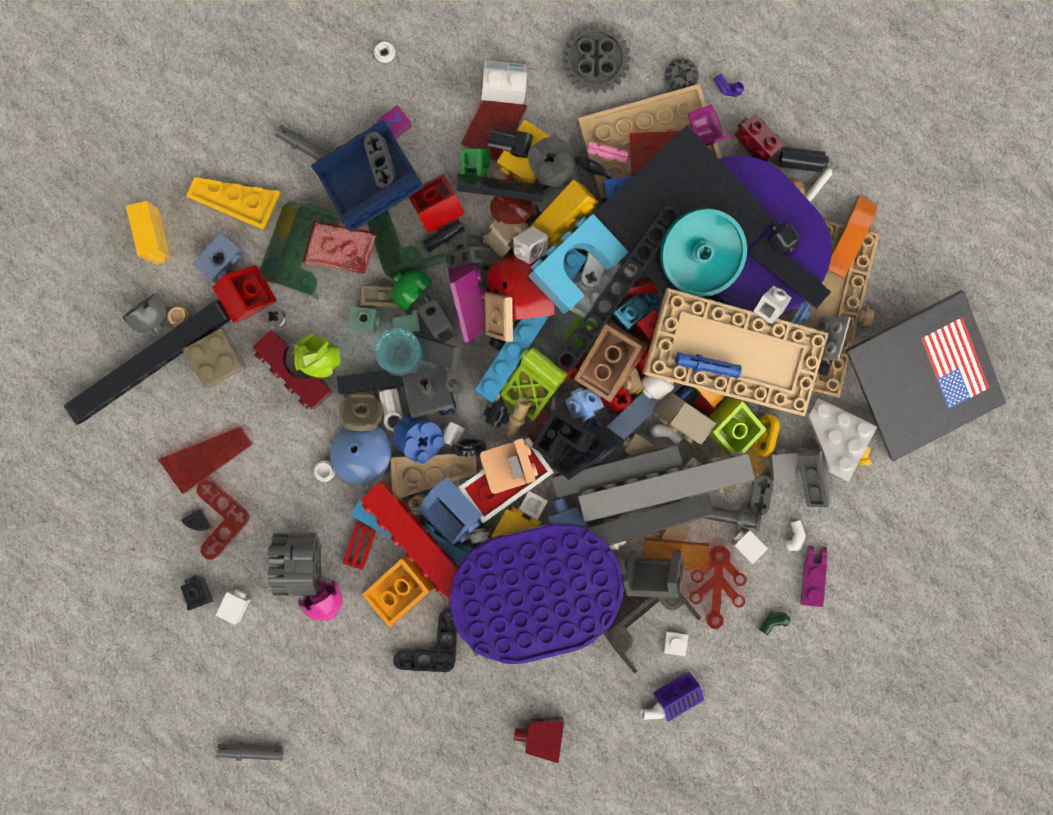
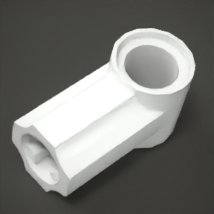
(391, 406)

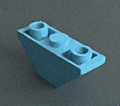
(635, 310)

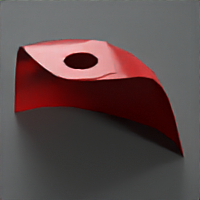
(527, 297)

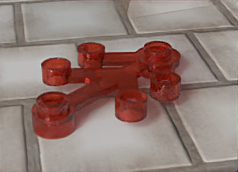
(718, 583)

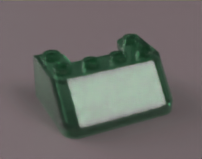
(288, 246)

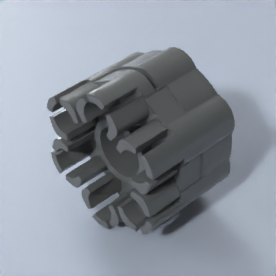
(296, 564)

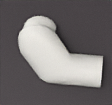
(798, 537)
(655, 712)

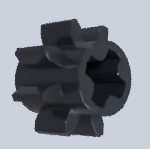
(496, 415)

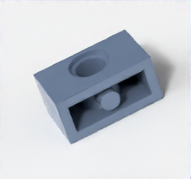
(207, 260)

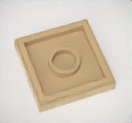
(498, 316)

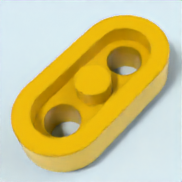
(768, 437)

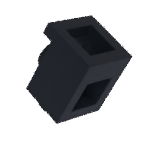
(203, 594)

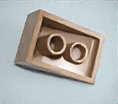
(611, 361)

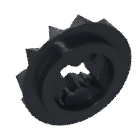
(469, 447)

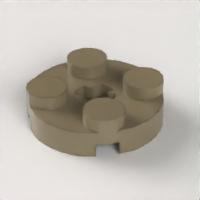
(361, 422)

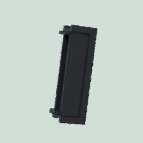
(367, 382)

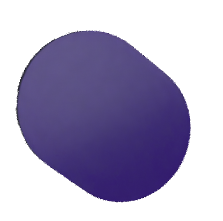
(783, 203)
(536, 593)

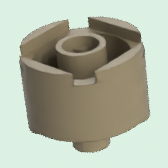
(501, 236)

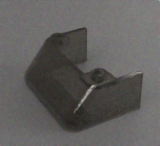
(631, 610)

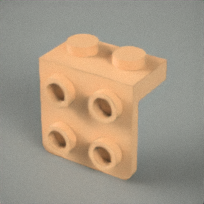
(498, 469)

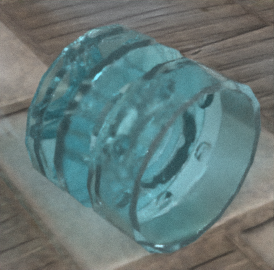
(388, 346)

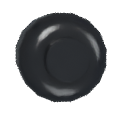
(784, 237)

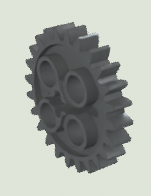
(576, 58)

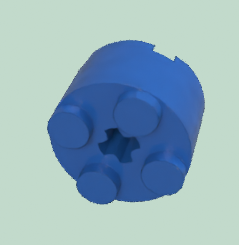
(417, 438)

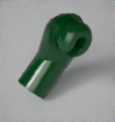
(774, 619)

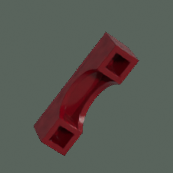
(274, 351)

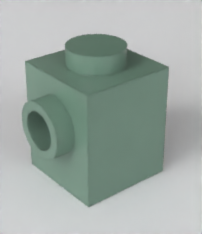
(364, 319)

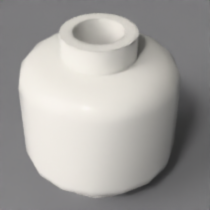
(656, 387)

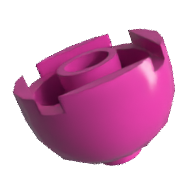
(325, 604)

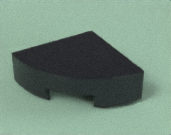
(197, 521)

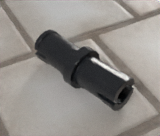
(443, 235)

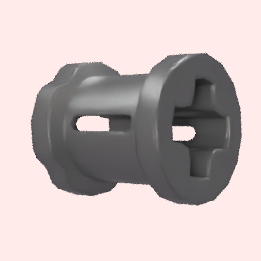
(269, 319)

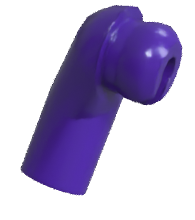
(728, 89)

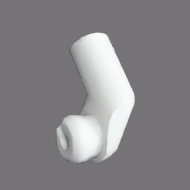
(662, 430)

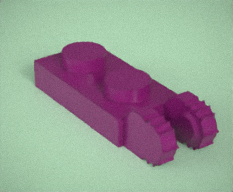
(814, 578)

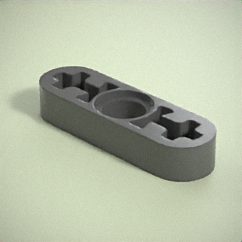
(373, 156)

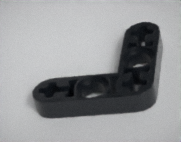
(449, 651)

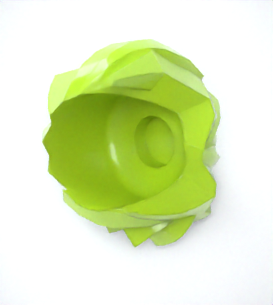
(316, 356)

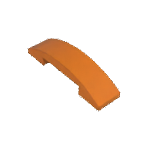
(852, 236)

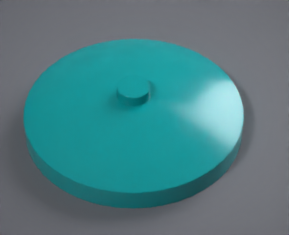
(703, 252)

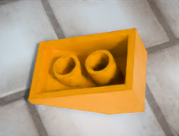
(398, 590)

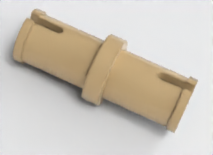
(517, 418)

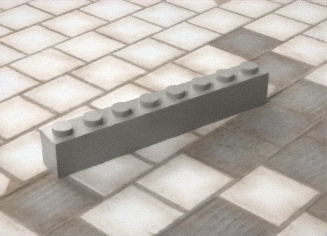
(666, 488)

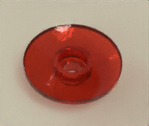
(510, 210)

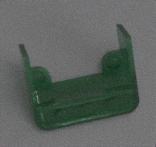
(391, 255)

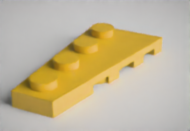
(241, 202)

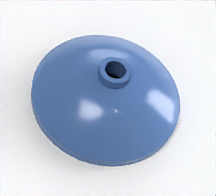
(369, 460)

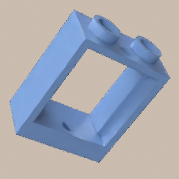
(442, 519)

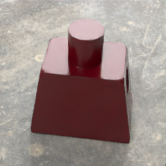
(542, 737)

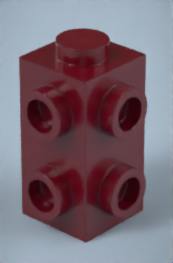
(758, 138)

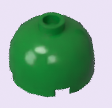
(409, 288)

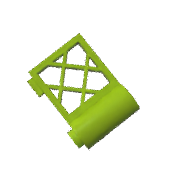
(541, 373)

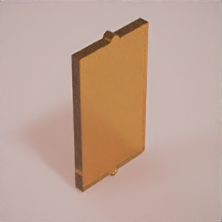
(694, 554)

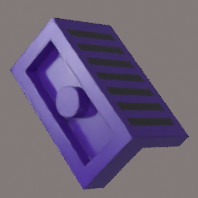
(679, 696)

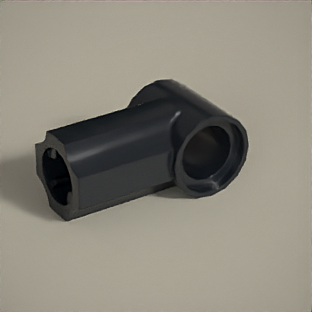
(516, 143)

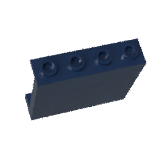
(351, 182)

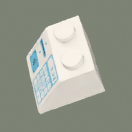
(504, 82)

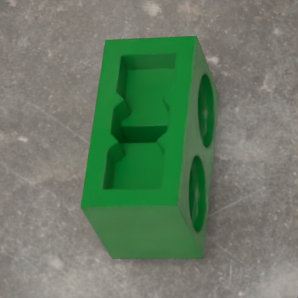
(474, 162)

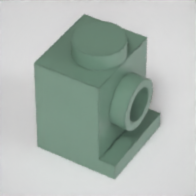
(406, 321)

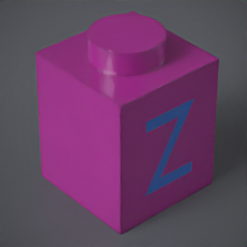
(396, 121)

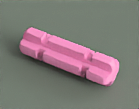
(607, 151)

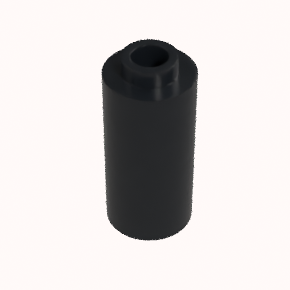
(803, 159)

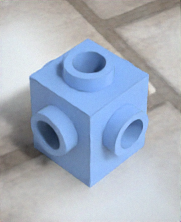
(583, 404)

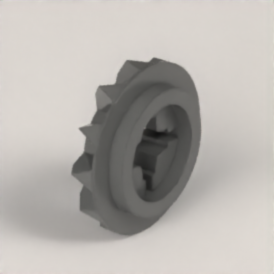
(672, 71)

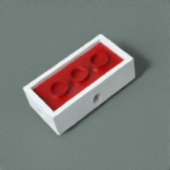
(488, 503)

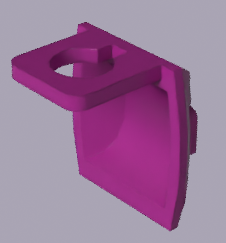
(707, 125)

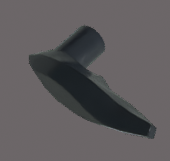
(592, 166)

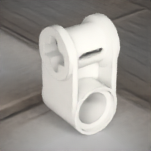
(592, 268)

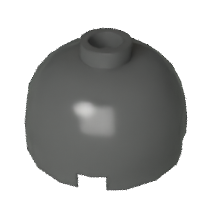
(147, 315)

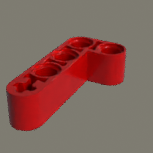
(613, 406)

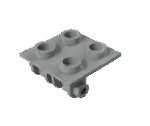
(837, 330)

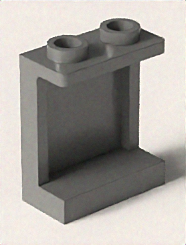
(653, 576)

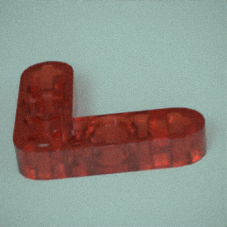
(228, 522)

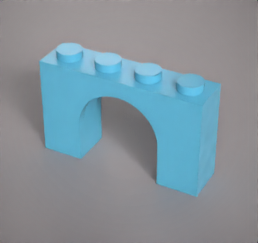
(550, 273)

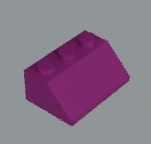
(468, 300)

